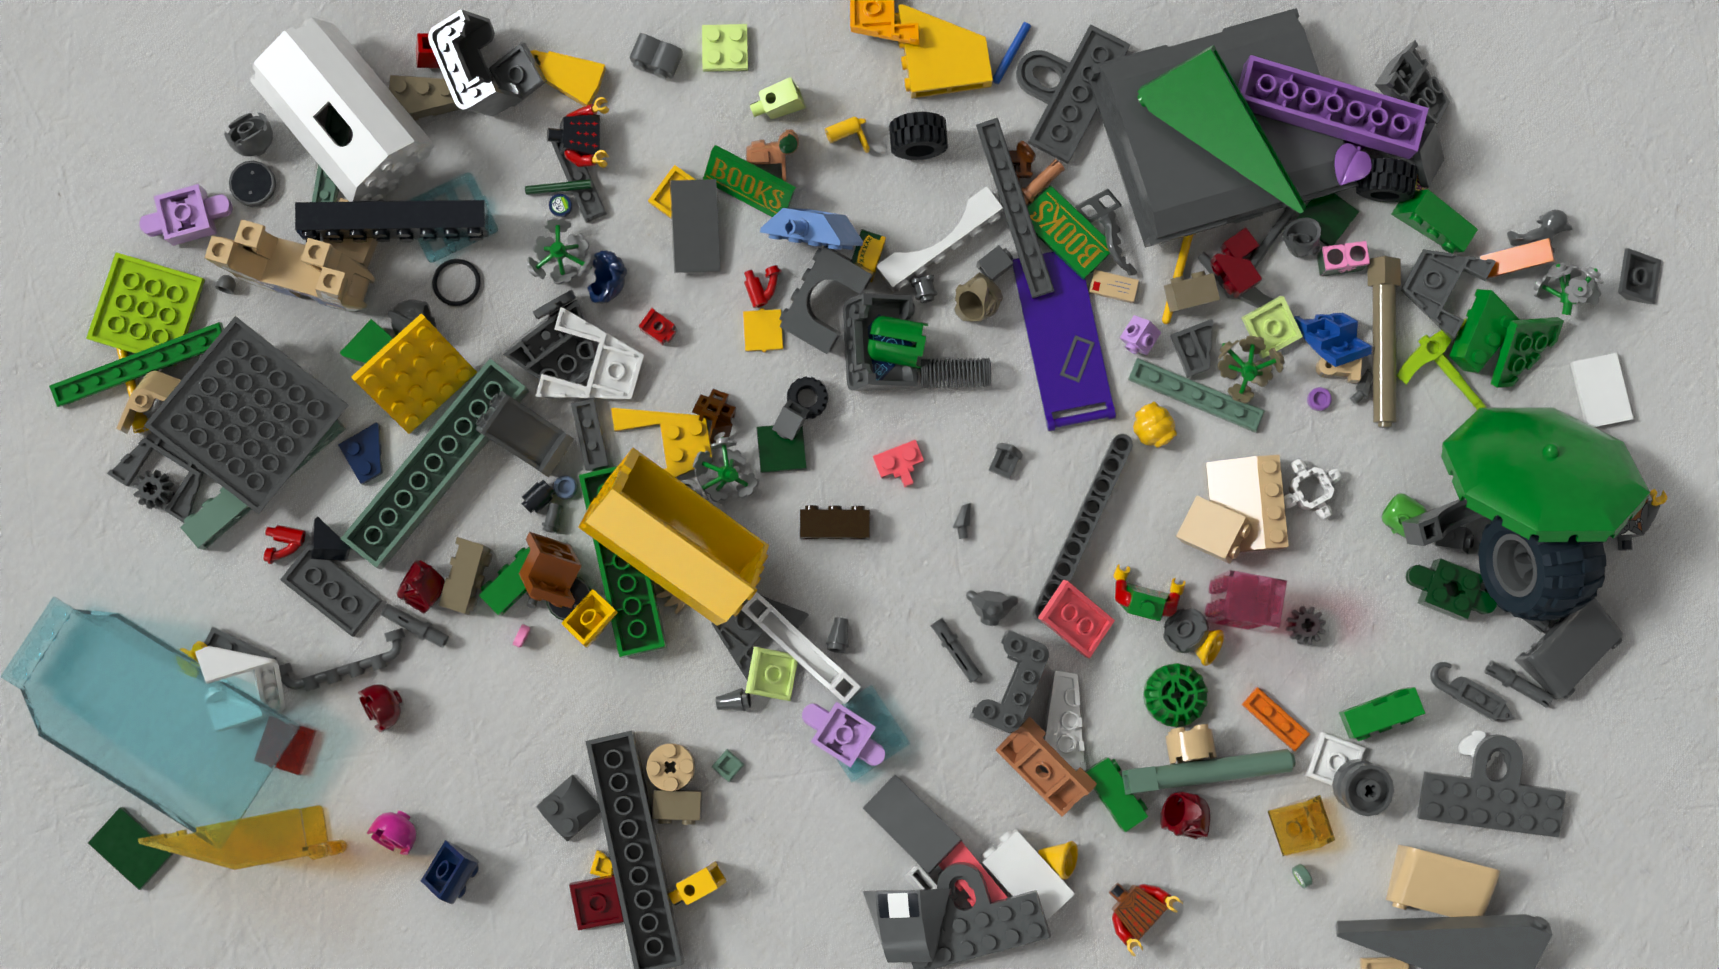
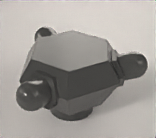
(991, 605)

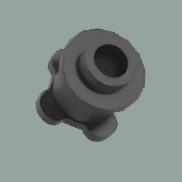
(924, 288)

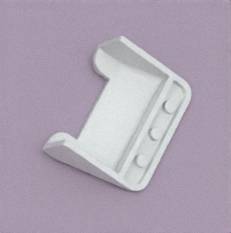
(250, 672)

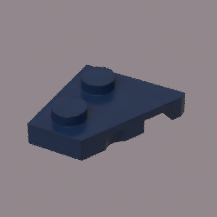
(364, 453)

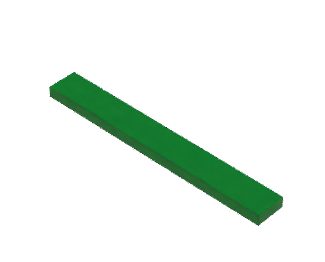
(135, 365)

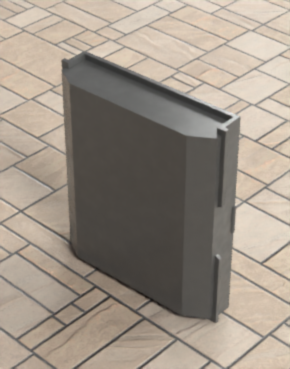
(1177, 183)

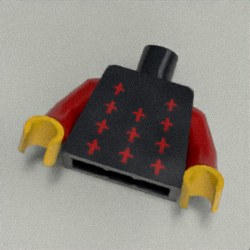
(581, 135)

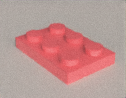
(1076, 619)

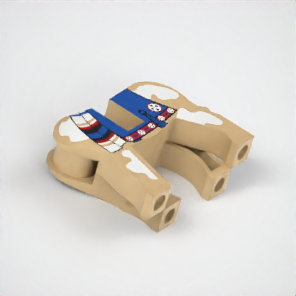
(292, 267)

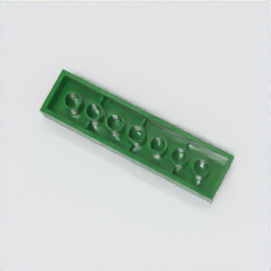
(626, 589)

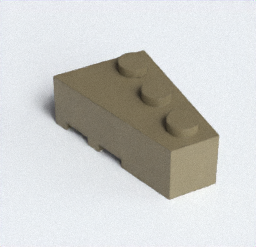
(422, 95)
(465, 576)

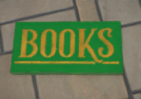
(748, 182)
(1067, 232)

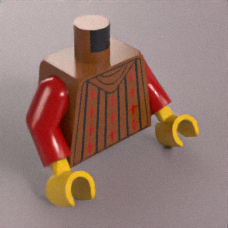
(1138, 911)

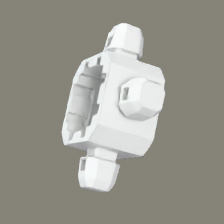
(1325, 480)

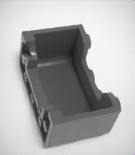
(457, 50)
(1031, 661)

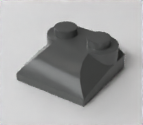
(569, 808)

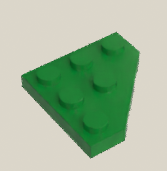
(1523, 347)

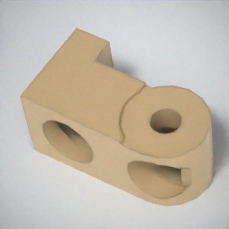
(1351, 370)

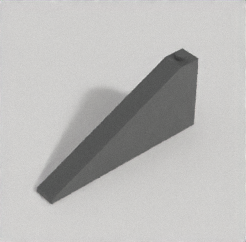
(1454, 941)

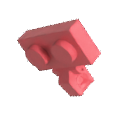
(899, 461)

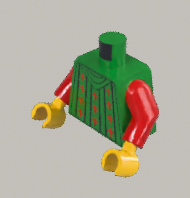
(1146, 601)

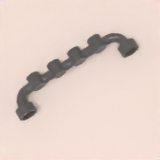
(355, 668)

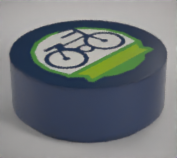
(560, 205)

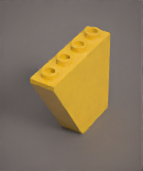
(946, 57)

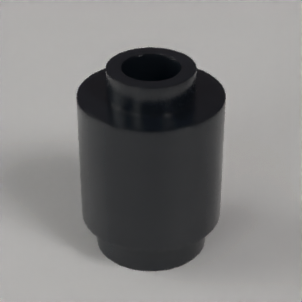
(538, 497)

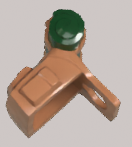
(774, 152)

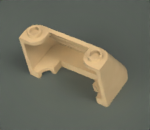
(1440, 883)

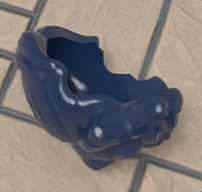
(608, 277)

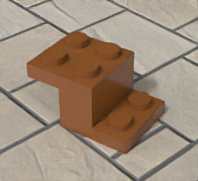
(550, 570)

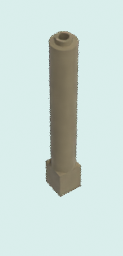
(1383, 277)

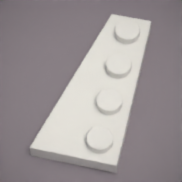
(1064, 720)

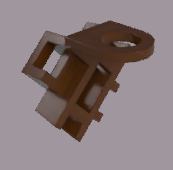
(1024, 157)
(721, 418)

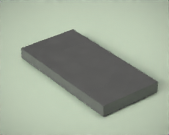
(695, 226)
(331, 591)
(912, 824)

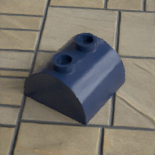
(450, 872)

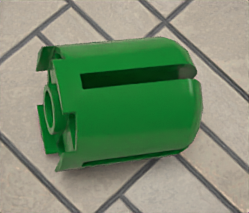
(897, 329)

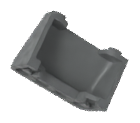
(857, 316)
(1571, 649)

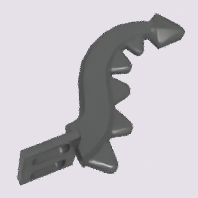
(1111, 228)

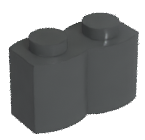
(656, 56)

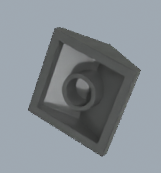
(1639, 277)

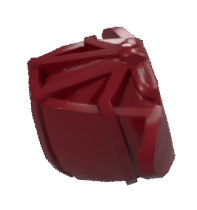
(421, 586)
(1187, 817)

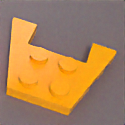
(878, 20)

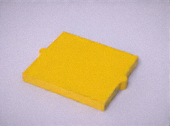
(762, 330)

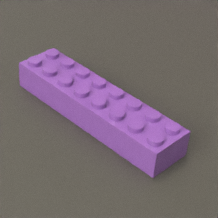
(1332, 107)

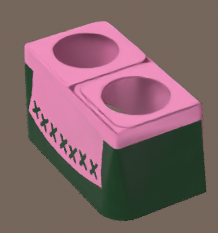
(1331, 269)

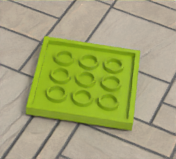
(143, 305)

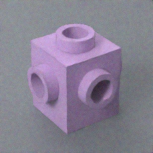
(1140, 335)

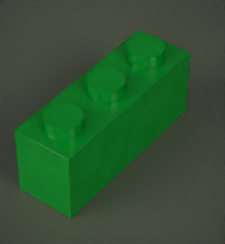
(507, 587)
(1123, 808)

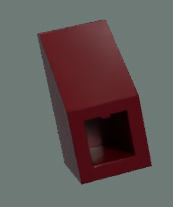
(1236, 273)

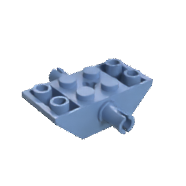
(813, 227)

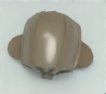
(977, 299)

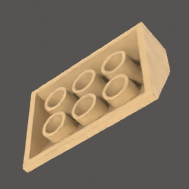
(1253, 490)

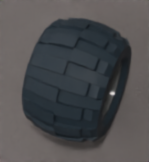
(1539, 577)

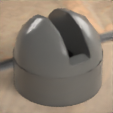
(226, 284)

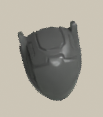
(406, 312)

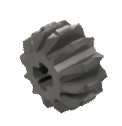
(145, 486)
(1299, 618)

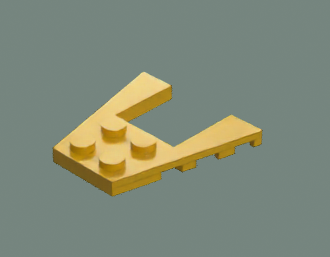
(681, 435)

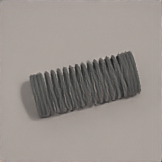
(955, 365)

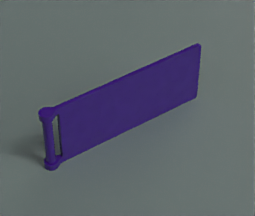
(1051, 328)

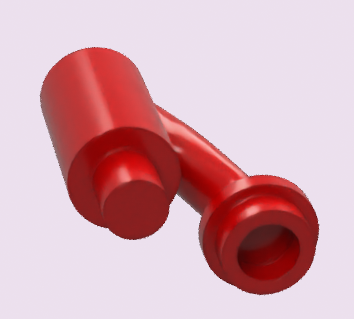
(754, 287)
(291, 536)

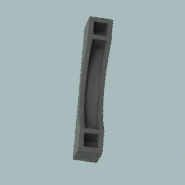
(1438, 523)

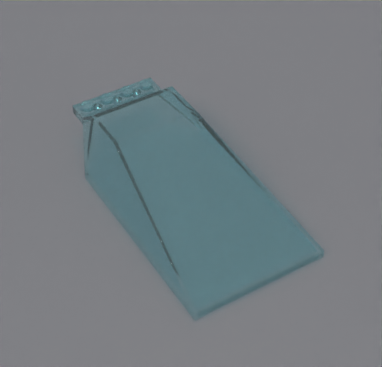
(147, 715)

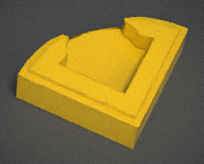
(601, 865)

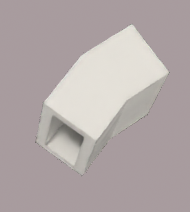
(913, 881)

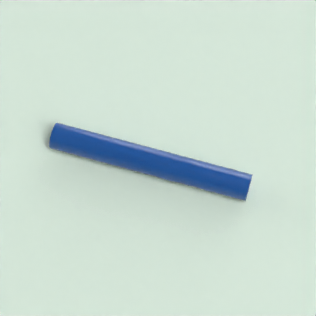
(1010, 54)

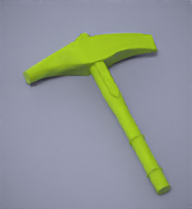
(1432, 350)

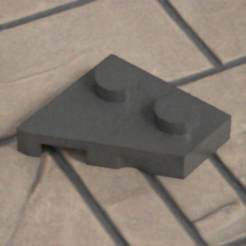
(1194, 347)

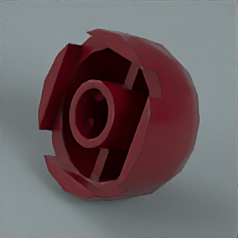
(381, 705)

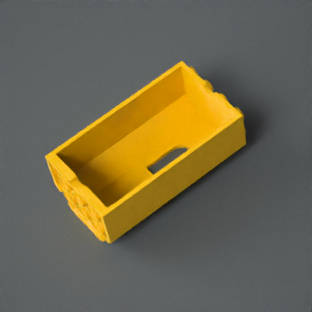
(676, 538)

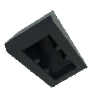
(327, 544)

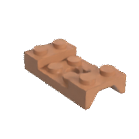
(1062, 784)

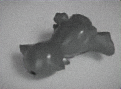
(1551, 224)

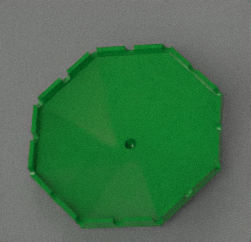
(1544, 474)

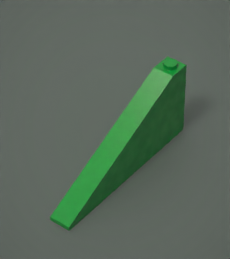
(1211, 111)

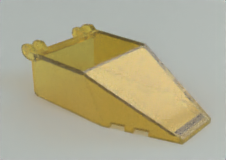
(254, 839)

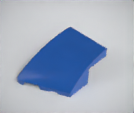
(1334, 337)

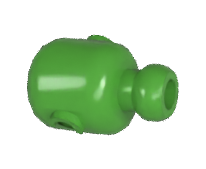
(1401, 509)

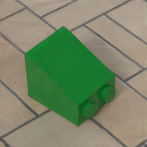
(366, 344)

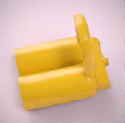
(846, 128)

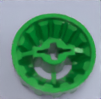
(1179, 715)

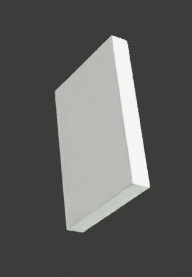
(1601, 390)

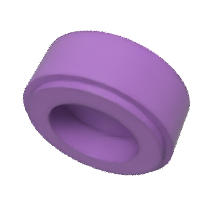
(1319, 399)

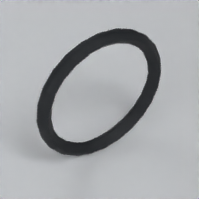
(456, 303)

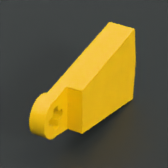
(571, 75)

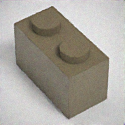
(1191, 292)
(677, 805)

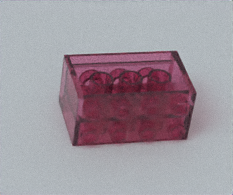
(1246, 601)

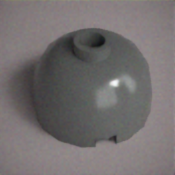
(250, 135)

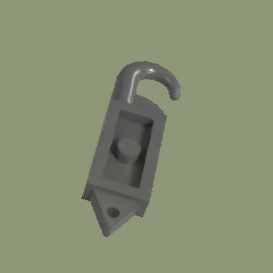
(1472, 695)

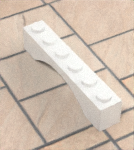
(901, 267)
(800, 648)

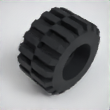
(918, 135)
(1388, 181)

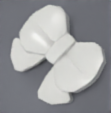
(1469, 744)

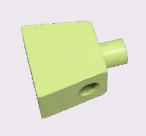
(785, 96)

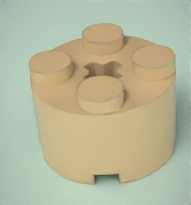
(1190, 745)
(684, 767)

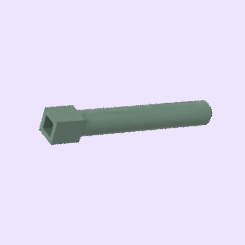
(1207, 771)

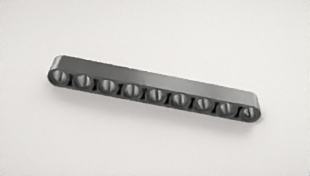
(1086, 517)

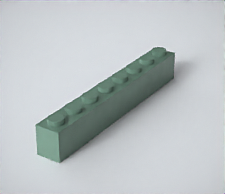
(226, 509)

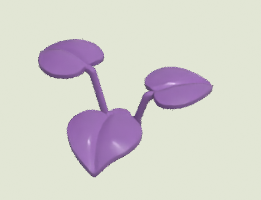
(1351, 163)

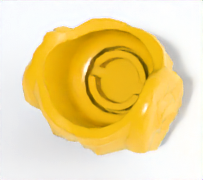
(1154, 425)

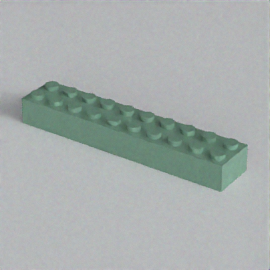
(429, 469)

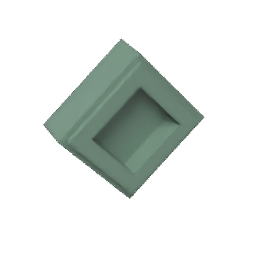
(728, 765)

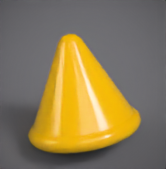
(1211, 647)
(1061, 858)

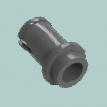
(552, 518)

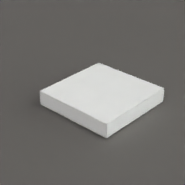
(1330, 755)

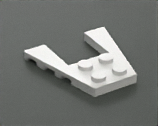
(613, 368)

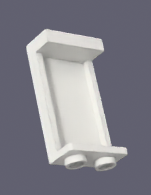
(1024, 870)

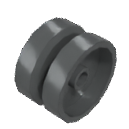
(1363, 787)

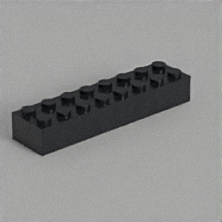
(392, 220)

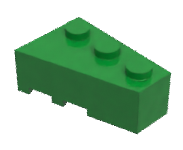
(1436, 221)
(1482, 331)
(1382, 713)

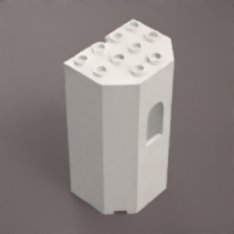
(320, 67)

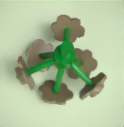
(1254, 372)

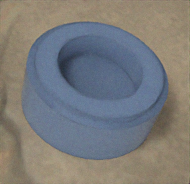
(565, 487)

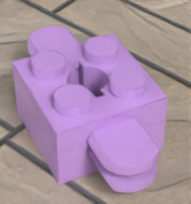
(185, 215)
(843, 734)

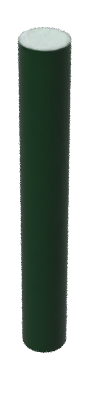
(559, 187)

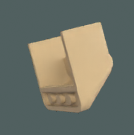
(152, 387)

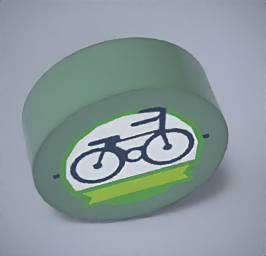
(1302, 876)

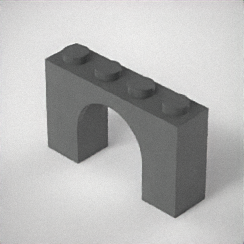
(800, 318)

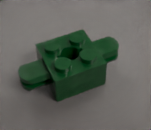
(1450, 589)

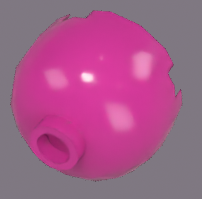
(394, 831)

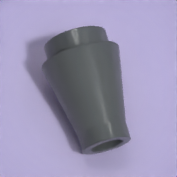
(838, 636)
(734, 700)

